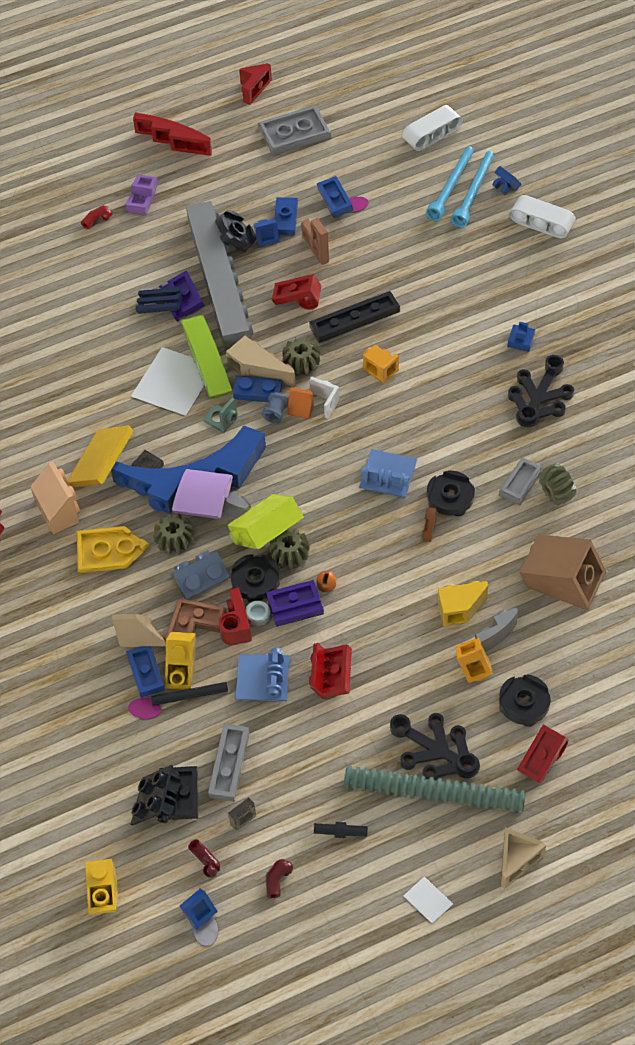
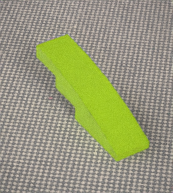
(206, 356)

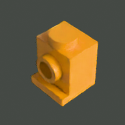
(380, 363)
(473, 660)

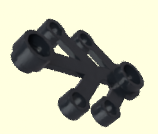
(553, 367)
(436, 749)

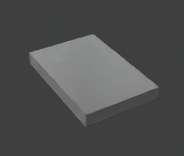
(294, 130)

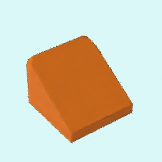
(300, 403)

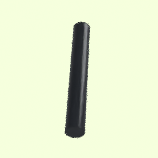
(189, 693)

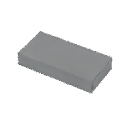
(520, 481)

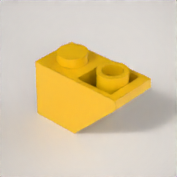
(461, 602)
(179, 660)
(101, 886)

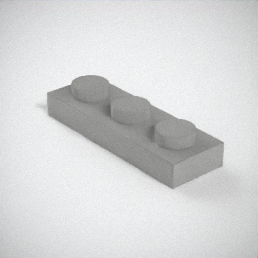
(228, 762)

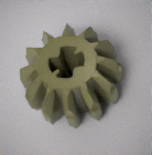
(301, 355)
(557, 484)
(173, 534)
(289, 548)

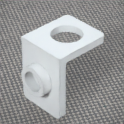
(325, 390)

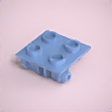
(387, 473)
(263, 676)

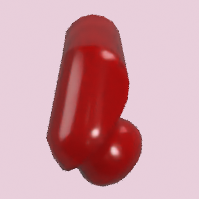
(93, 215)

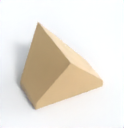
(136, 631)
(519, 855)

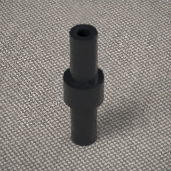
(340, 829)

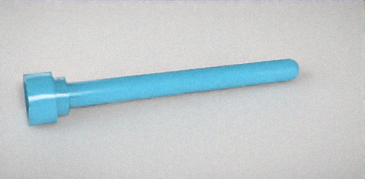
(436, 209)
(461, 215)

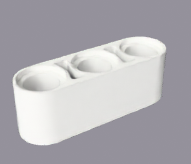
(432, 128)
(542, 216)

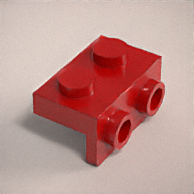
(330, 670)

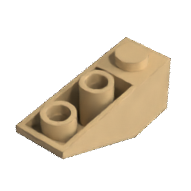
(252, 360)

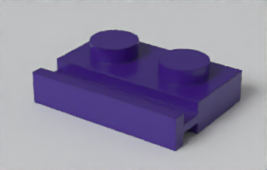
(190, 297)
(295, 603)

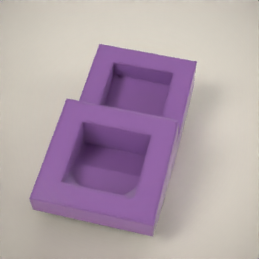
(142, 194)

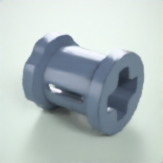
(274, 410)

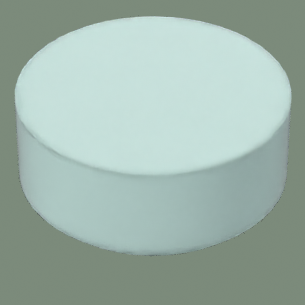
(258, 613)

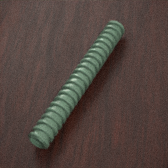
(434, 789)

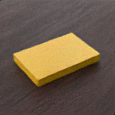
(100, 456)

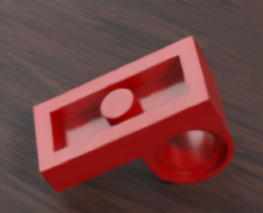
(303, 290)
(235, 618)
(544, 750)

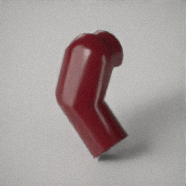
(210, 863)
(273, 876)

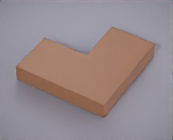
(316, 238)
(192, 615)

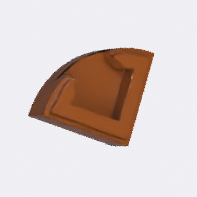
(430, 517)

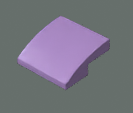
(202, 493)

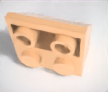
(55, 499)

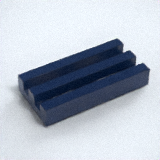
(159, 297)

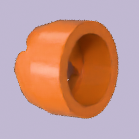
(331, 583)

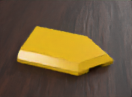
(108, 549)

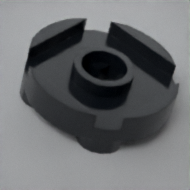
(235, 231)
(446, 504)
(256, 565)
(526, 713)

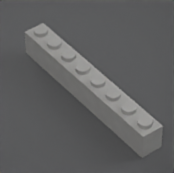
(218, 274)

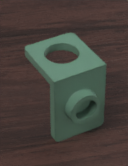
(227, 415)

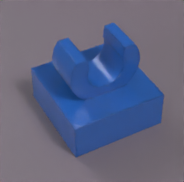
(506, 179)
(266, 232)
(521, 337)
(198, 908)

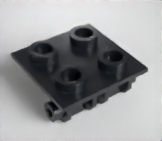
(156, 796)

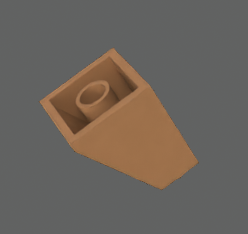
(564, 569)

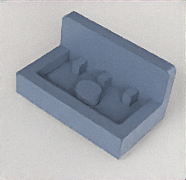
(200, 575)

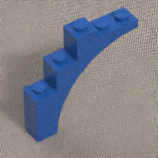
(161, 484)

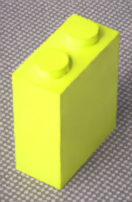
(265, 521)

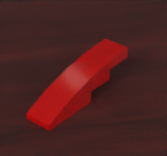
(170, 132)

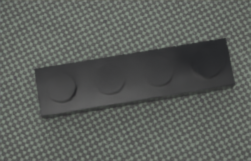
(354, 316)

